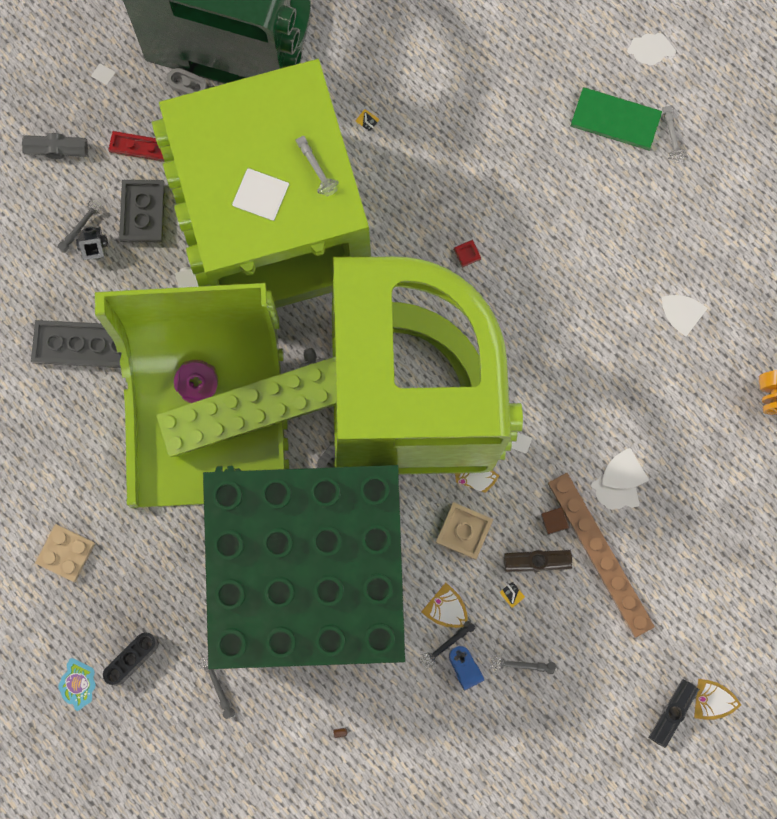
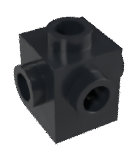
(92, 243)

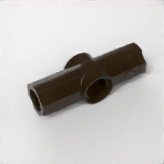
(552, 561)

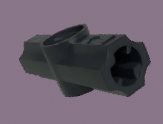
(681, 700)

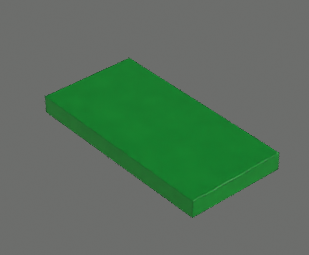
(616, 118)

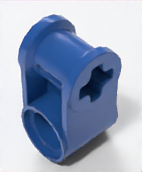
(467, 671)

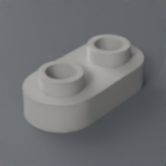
(188, 82)

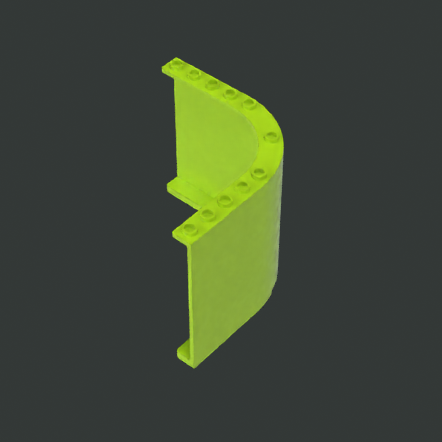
(158, 333)

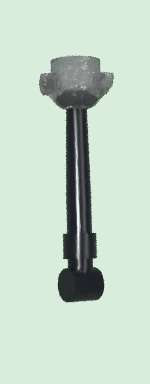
(428, 660)

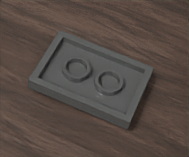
(142, 211)

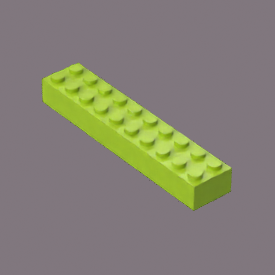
(249, 408)

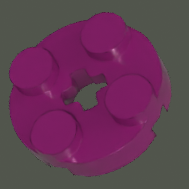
(199, 369)

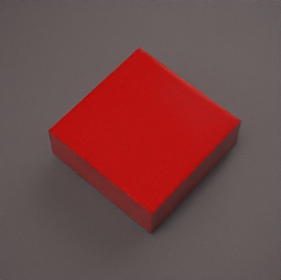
(467, 253)

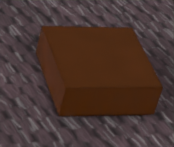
(554, 521)

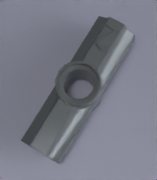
(55, 146)

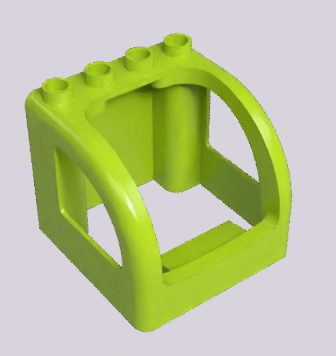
(416, 427)

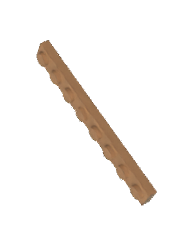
(601, 555)

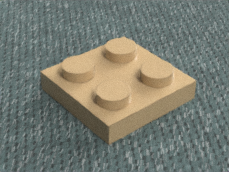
(464, 531)
(65, 553)

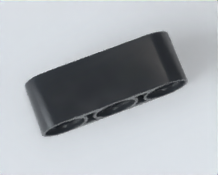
(120, 661)

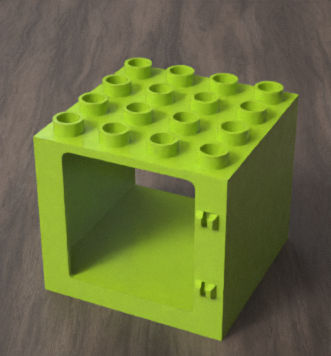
(253, 125)

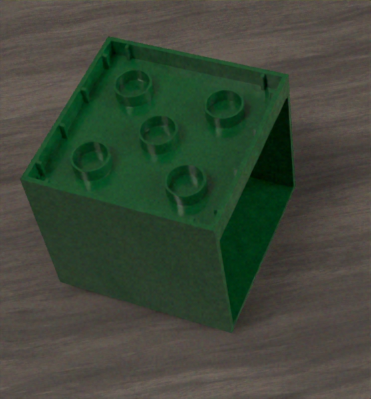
(303, 567)

